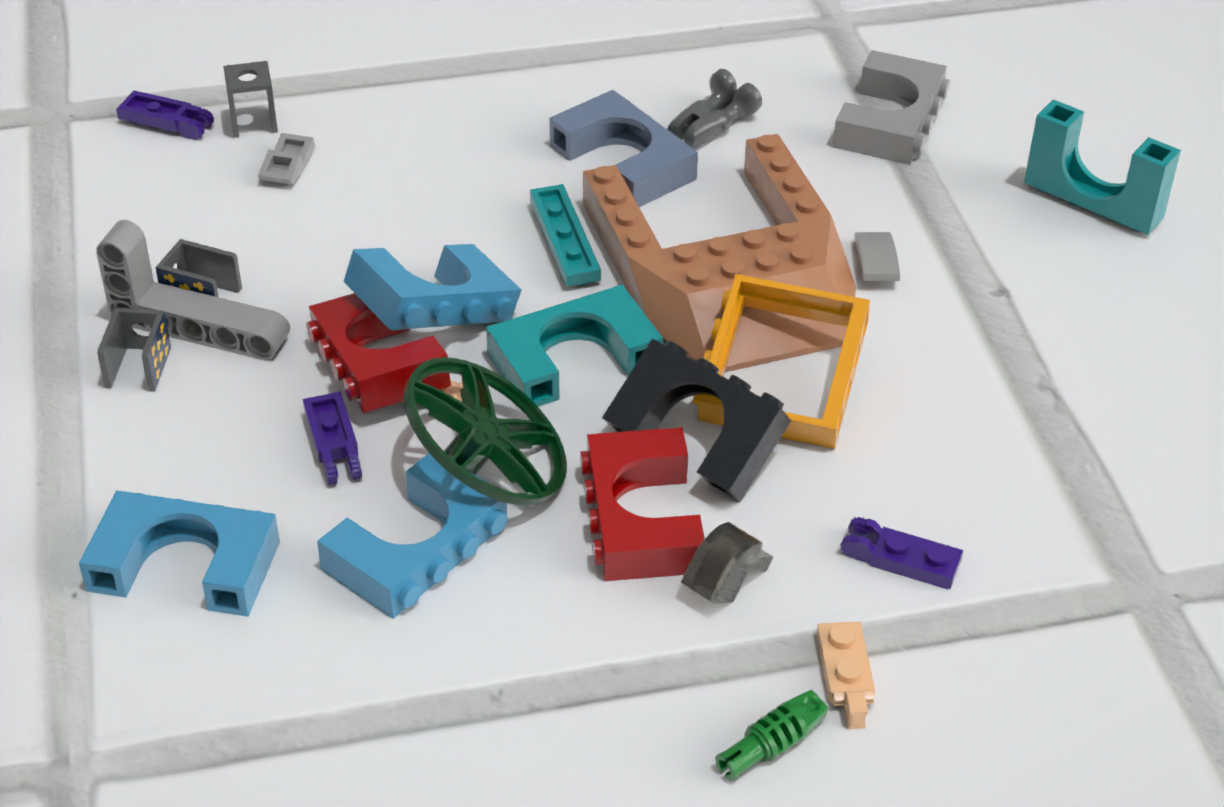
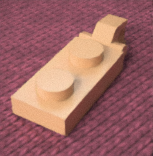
(846, 669)

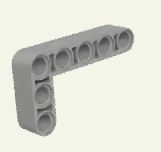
(188, 314)

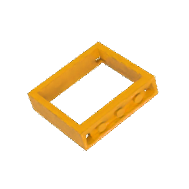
(802, 303)

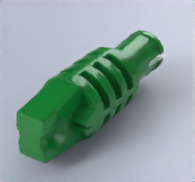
(773, 733)

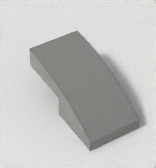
(287, 159)
(877, 256)

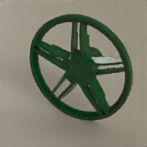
(483, 434)

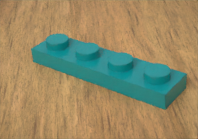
(565, 235)

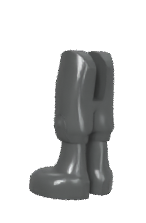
(707, 119)

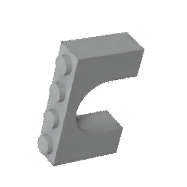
(893, 133)

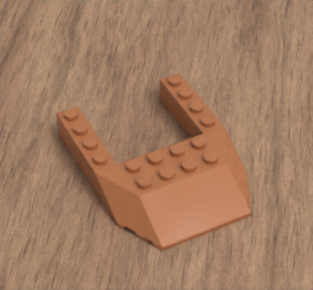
(685, 283)

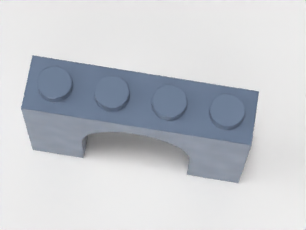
(613, 120)

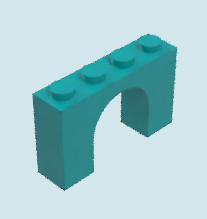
(1058, 170)
(604, 317)

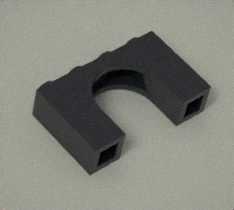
(750, 421)

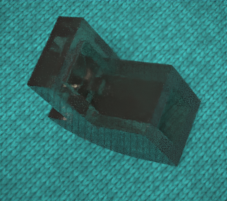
(724, 562)

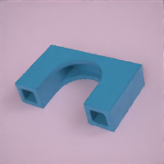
(469, 294)
(143, 523)
(398, 574)

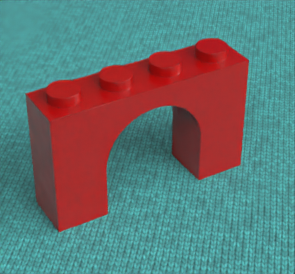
(368, 375)
(626, 542)

